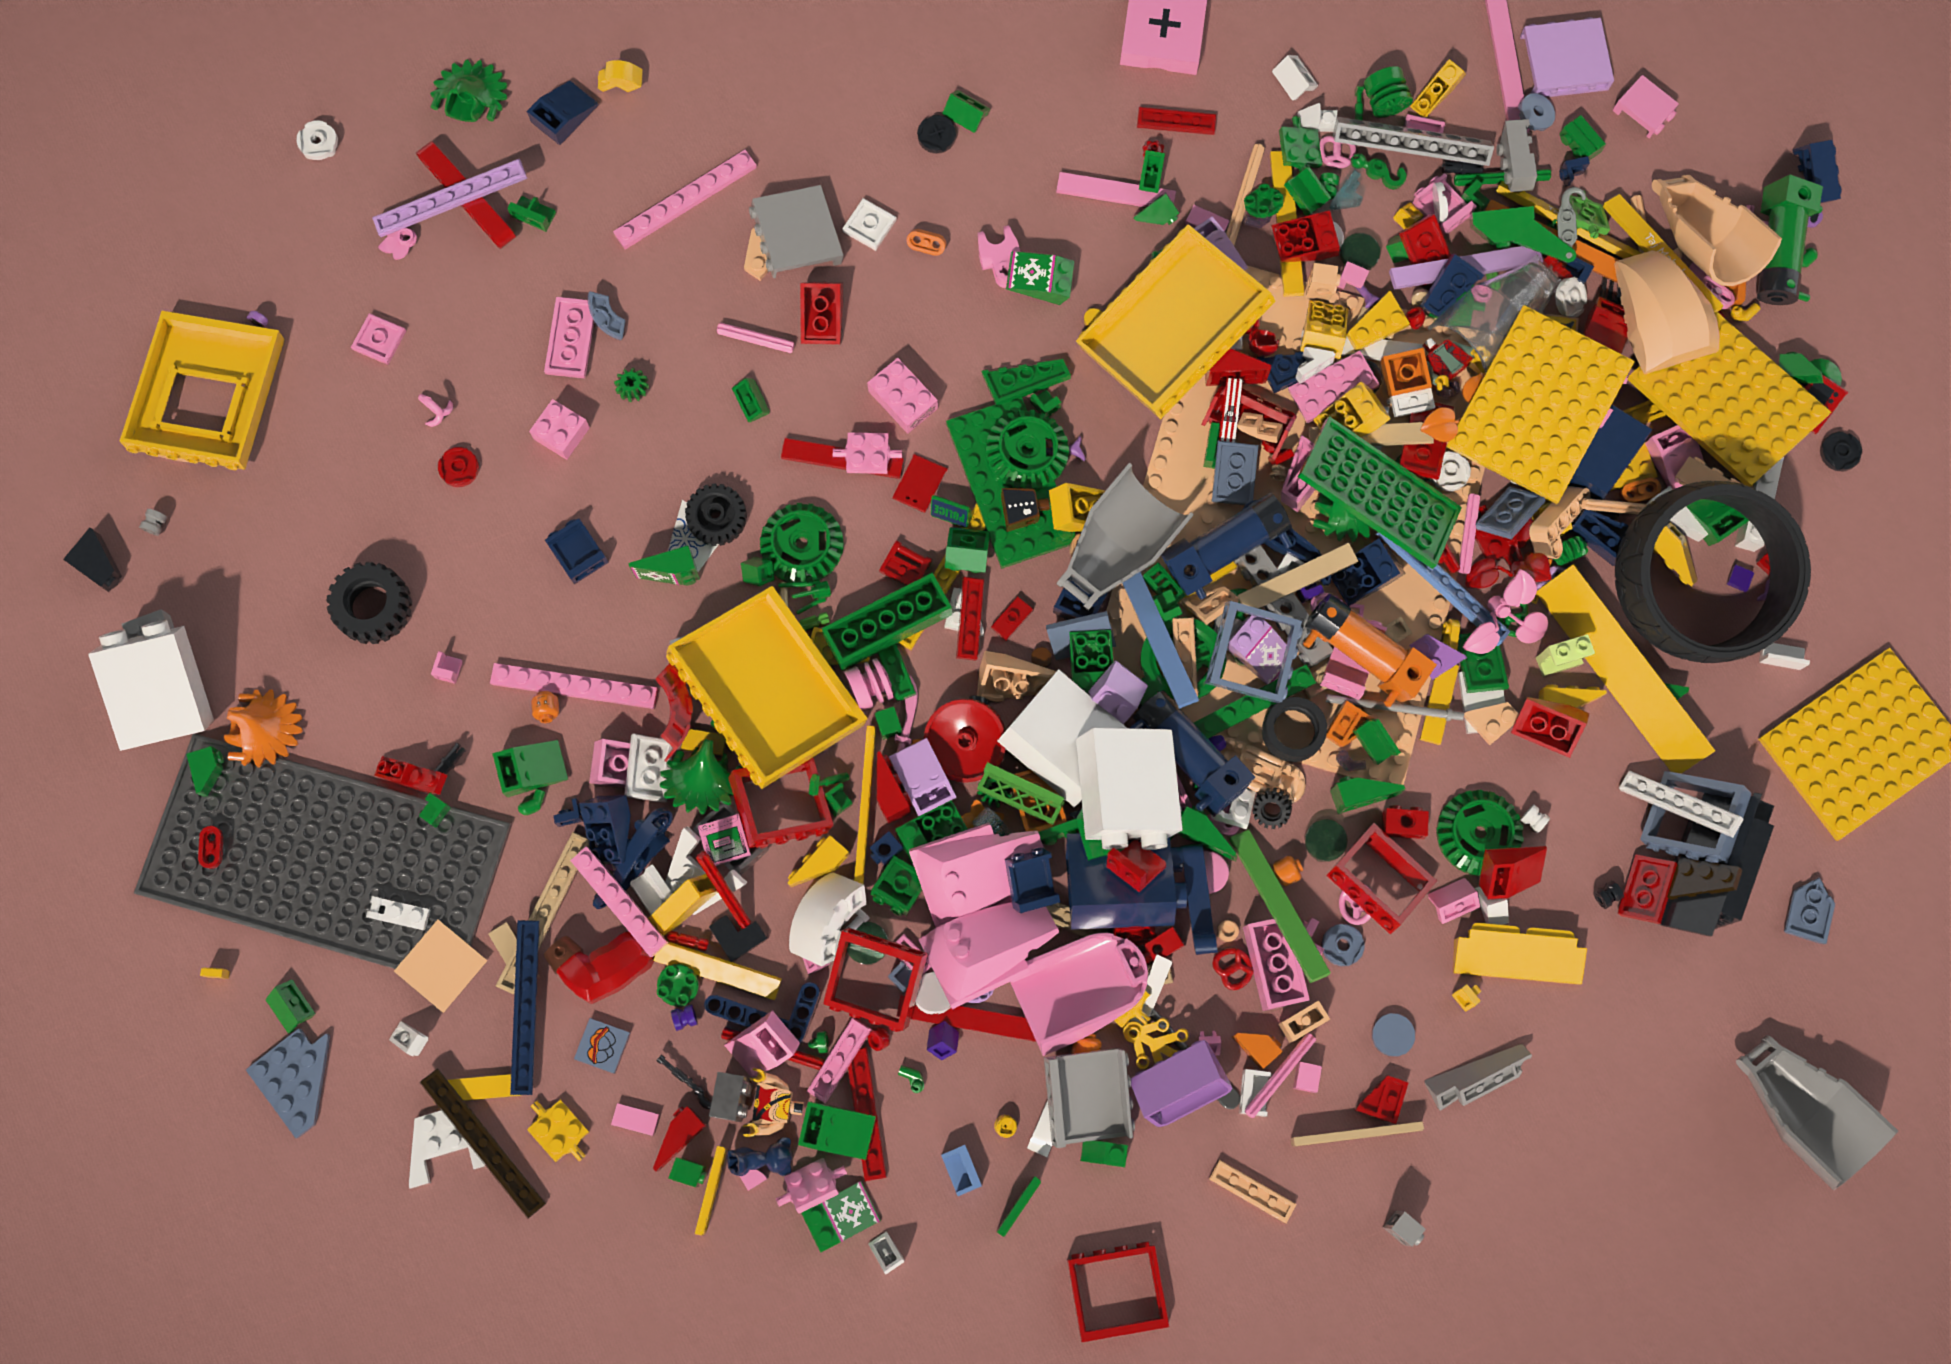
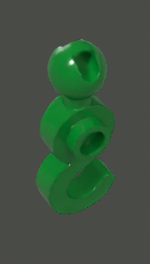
(1378, 169)

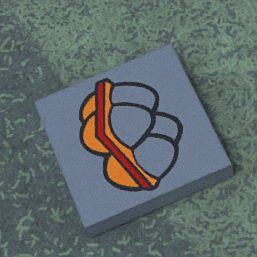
(602, 1046)

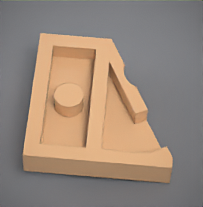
(1492, 720)

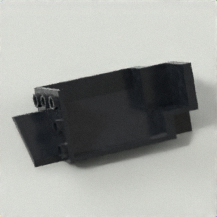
(1711, 911)

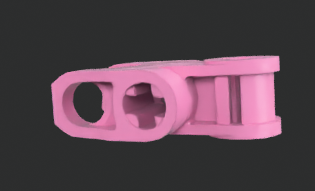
(997, 255)

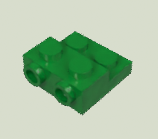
(897, 887)

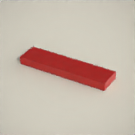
(1176, 120)
(970, 618)

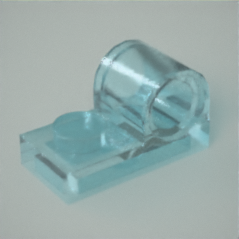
(996, 823)

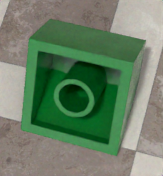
(967, 550)

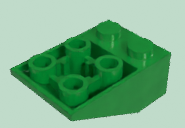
(1717, 519)
(1090, 656)
(529, 767)
(930, 827)
(836, 1130)

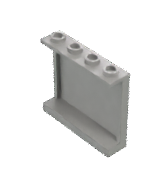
(795, 229)
(1088, 1096)

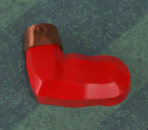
(603, 971)

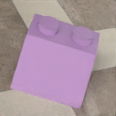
(1118, 691)

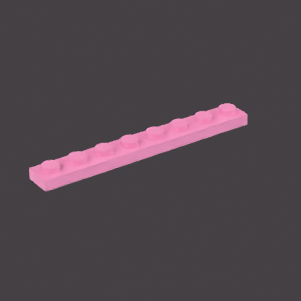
(684, 199)
(574, 686)

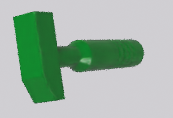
(1359, 106)
(815, 783)

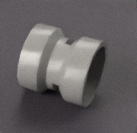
(153, 522)

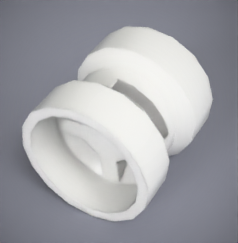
(1535, 819)

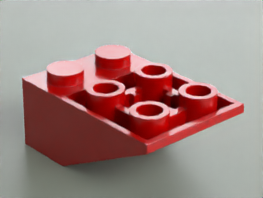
(1306, 238)
(1607, 325)
(889, 795)
(1511, 870)

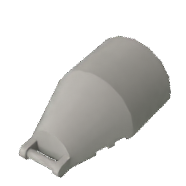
(1120, 538)
(1816, 1113)

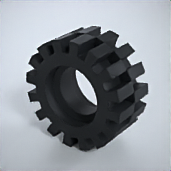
(1272, 819)

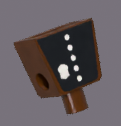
(1021, 507)

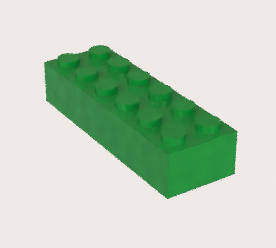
(887, 621)

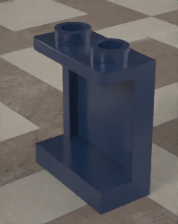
(576, 550)
(1031, 880)

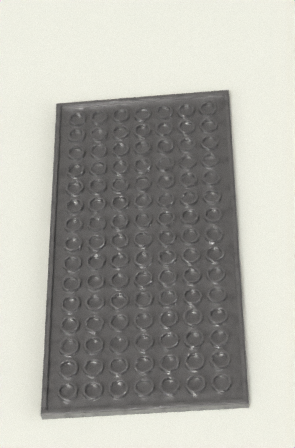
(314, 850)

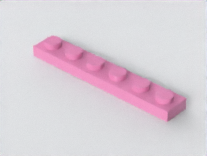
(619, 901)

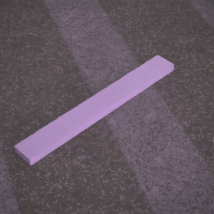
(449, 198)
(1484, 262)

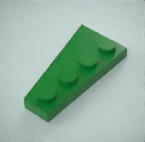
(1024, 380)

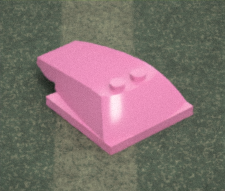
(968, 870)
(985, 949)

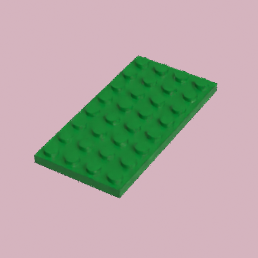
(970, 439)
(1380, 492)

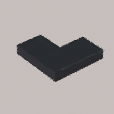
(737, 943)

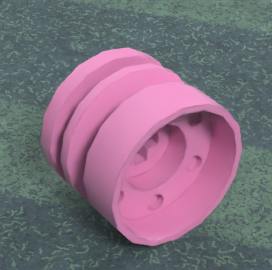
(869, 684)

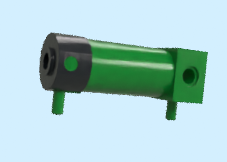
(1789, 206)

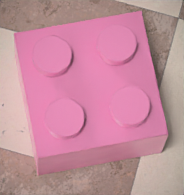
(559, 429)

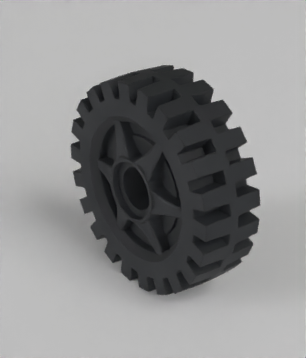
(718, 529)

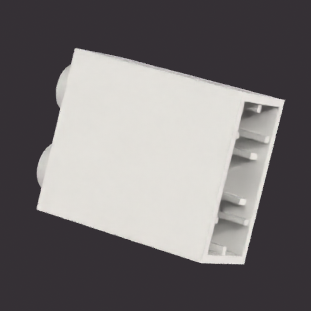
(150, 685)
(1048, 730)
(1129, 786)

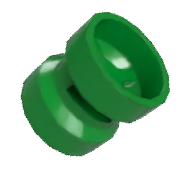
(1329, 182)

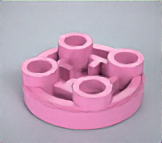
(1216, 871)

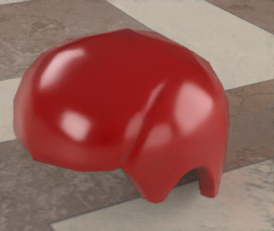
(1262, 342)

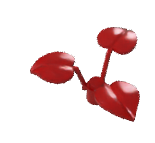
(1486, 573)

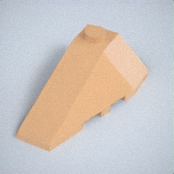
(1010, 677)

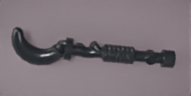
(680, 1075)

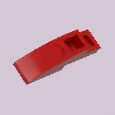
(410, 775)

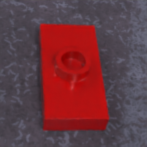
(1012, 618)

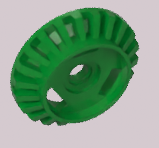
(1041, 469)
(814, 563)
(1204, 645)
(1454, 827)

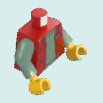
(1447, 360)

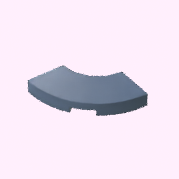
(604, 315)

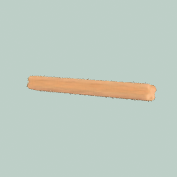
(1245, 190)

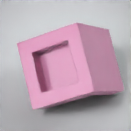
(1353, 275)
(446, 668)
(1307, 1077)

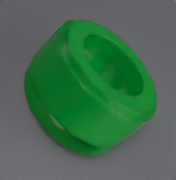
(820, 1042)

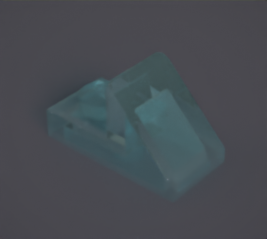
(1347, 194)

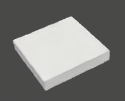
(869, 224)

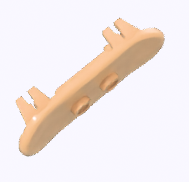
(1267, 769)

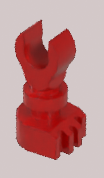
(1558, 267)

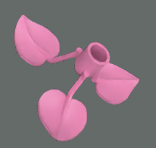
(1519, 590)

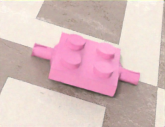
(867, 453)
(811, 1185)

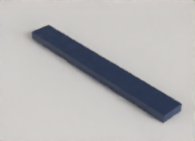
(524, 1007)

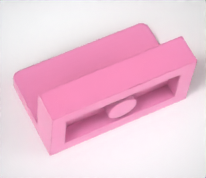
(1454, 900)

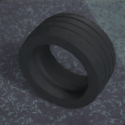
(1303, 706)

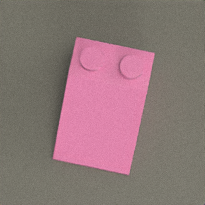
(610, 763)

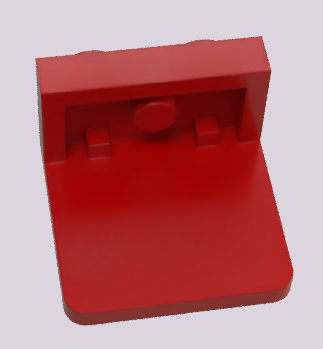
(1135, 865)

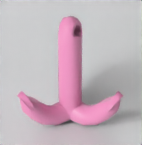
(440, 413)

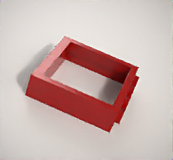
(780, 836)
(1397, 859)
(887, 947)
(1122, 1329)

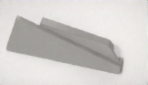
(1477, 1078)

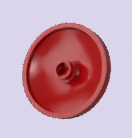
(966, 738)

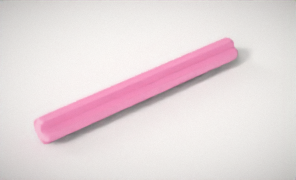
(1280, 1075)

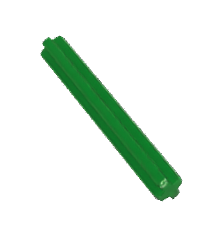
(1494, 177)

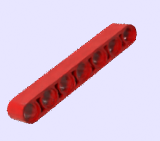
(478, 209)

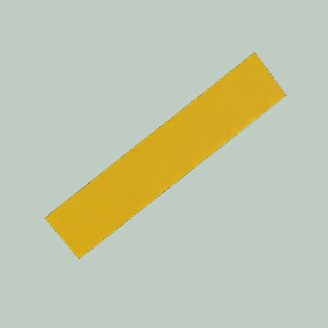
(1626, 672)

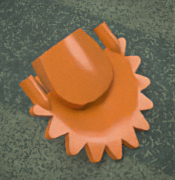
(262, 728)

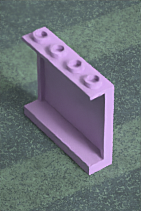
(1568, 57)

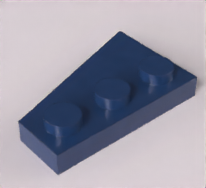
(1450, 284)
(1283, 370)

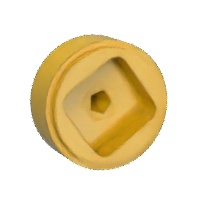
(1005, 1126)

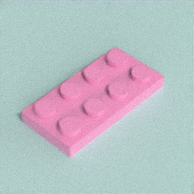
(569, 338)
(1331, 384)

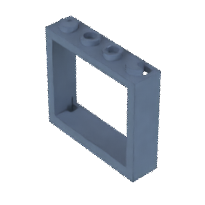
(1221, 645)
(1725, 844)

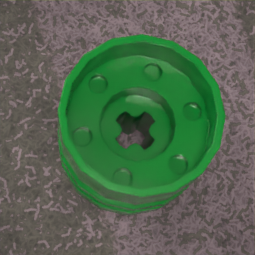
(1388, 92)

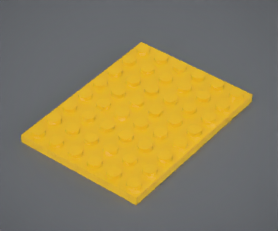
(1540, 404)
(1735, 404)
(1861, 744)

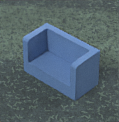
(961, 1170)

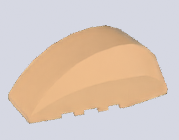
(1664, 312)

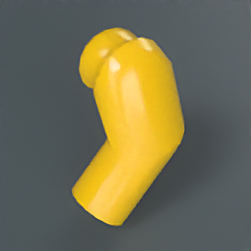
(1744, 315)

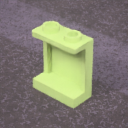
(1564, 655)

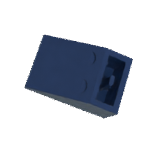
(561, 111)
(1372, 572)
(1071, 607)
(607, 827)

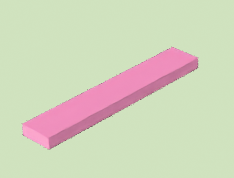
(1107, 190)

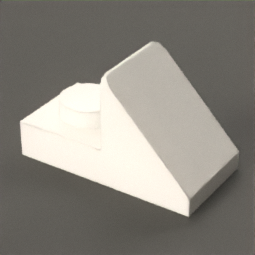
(1315, 118)
(1315, 362)
(408, 1039)

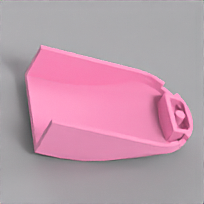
(1080, 988)

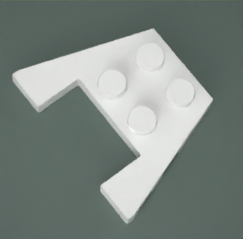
(685, 867)
(433, 1138)

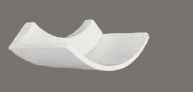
(820, 917)

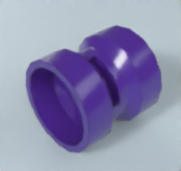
(682, 1018)

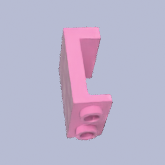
(1647, 105)
(1457, 208)

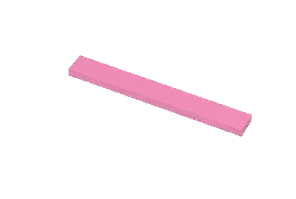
(1505, 57)

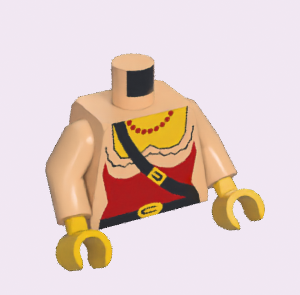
(771, 1105)

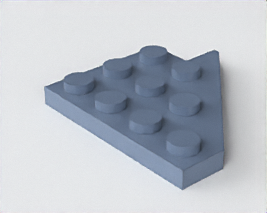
(293, 1079)

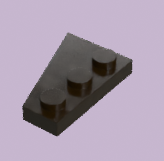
(1701, 877)

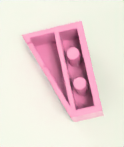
(1296, 491)

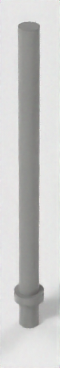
(1448, 714)

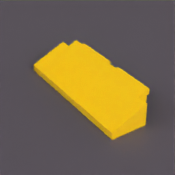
(1507, 953)

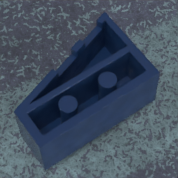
(1820, 167)
(1599, 533)

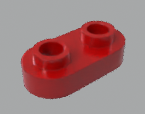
(209, 847)

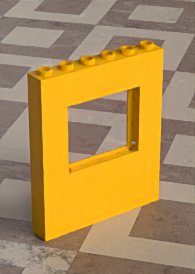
(207, 351)

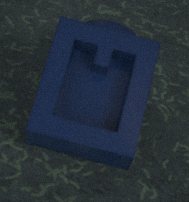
(1573, 168)
(569, 817)

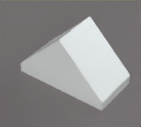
(1494, 910)
(886, 1252)

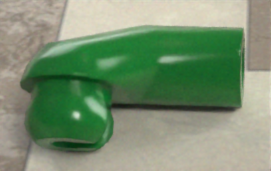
(1809, 257)
(914, 1076)

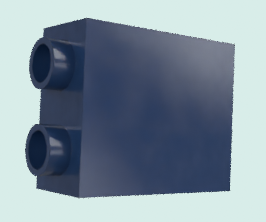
(1610, 453)
(1106, 901)

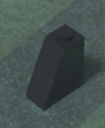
(94, 560)

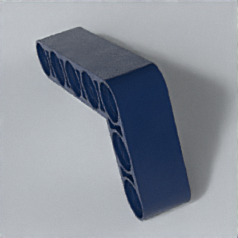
(1198, 899)
(746, 1011)

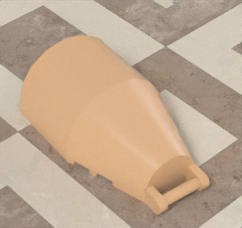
(1714, 233)

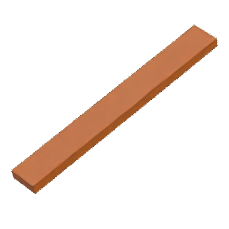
(1601, 261)

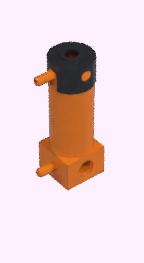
(1399, 670)

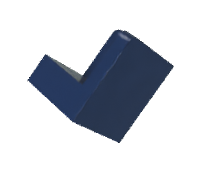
(1579, 269)

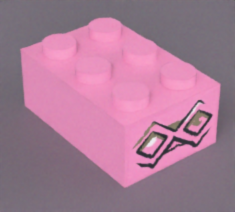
(902, 395)

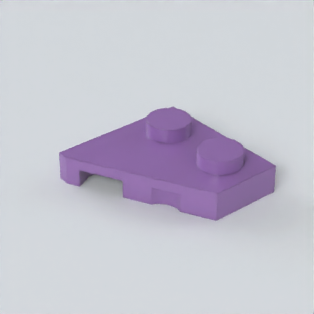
(1439, 653)

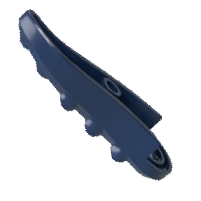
(1300, 548)
(640, 849)

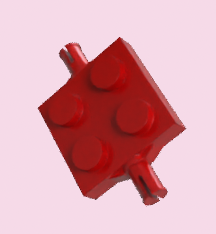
(1494, 545)

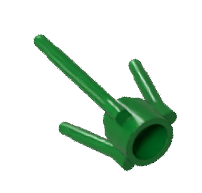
(819, 590)

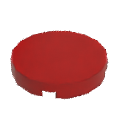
(458, 467)

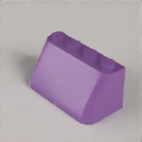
(1180, 1084)

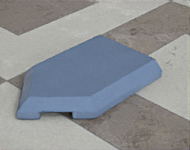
(1810, 912)

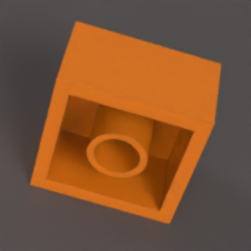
(1406, 372)

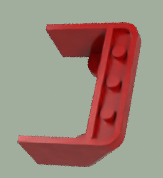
(1256, 405)

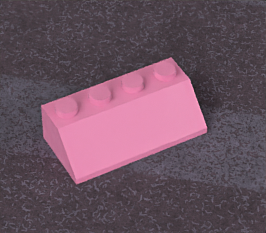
(1275, 966)

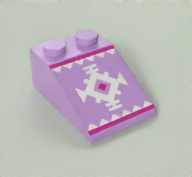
(1258, 648)

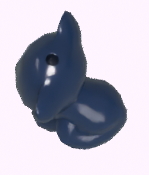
(777, 1158)

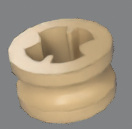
(1279, 472)

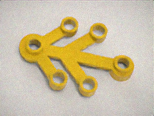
(1157, 1044)

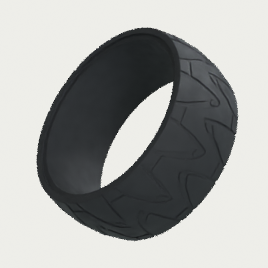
(1788, 571)

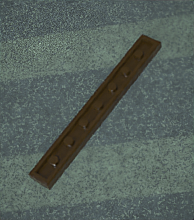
(482, 1143)

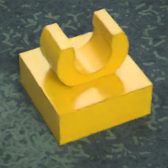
(1467, 996)

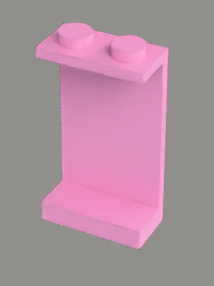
(1346, 675)

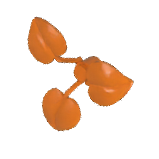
(1441, 422)

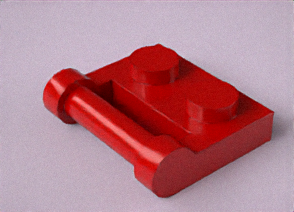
(901, 570)

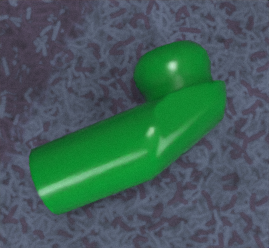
(533, 805)

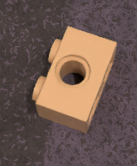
(1322, 281)
(1304, 1021)

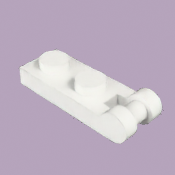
(399, 913)

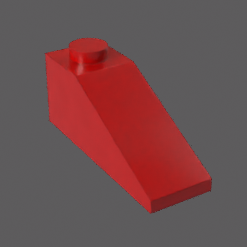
(680, 1132)

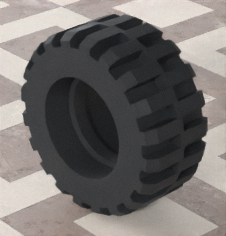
(355, 581)

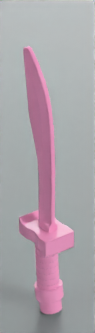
(904, 739)

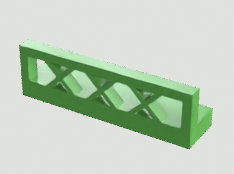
(1023, 786)

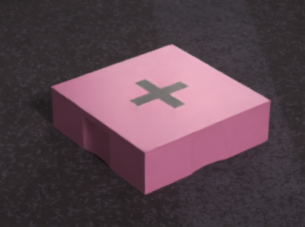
(1164, 34)

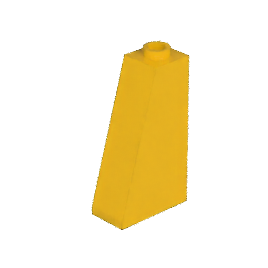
(683, 903)

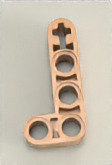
(1554, 520)

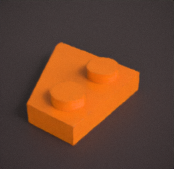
(1344, 723)

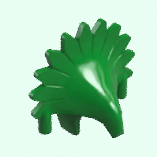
(470, 91)
(1339, 520)
(698, 780)

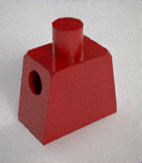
(1168, 940)

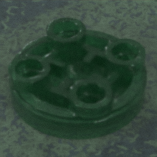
(1360, 250)
(1326, 840)
(865, 955)

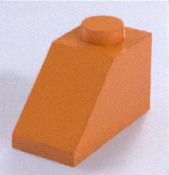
(1259, 1047)

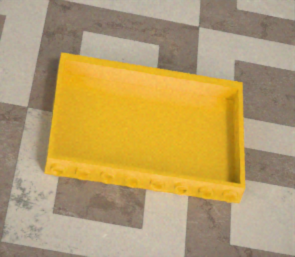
(1175, 321)
(766, 687)

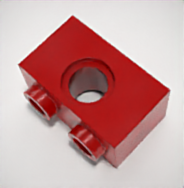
(1394, 828)

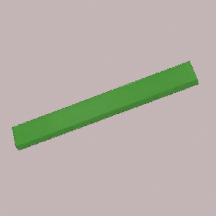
(1280, 906)

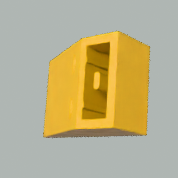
(1325, 327)
(1357, 411)

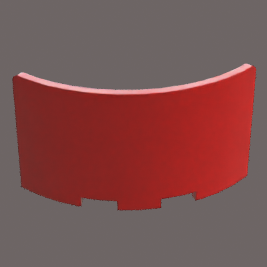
(680, 707)

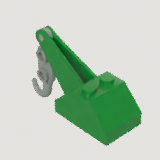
(1519, 227)

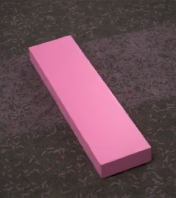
(839, 1060)

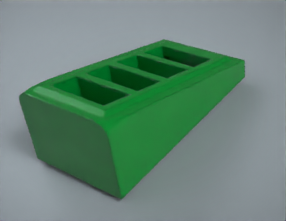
(1168, 581)

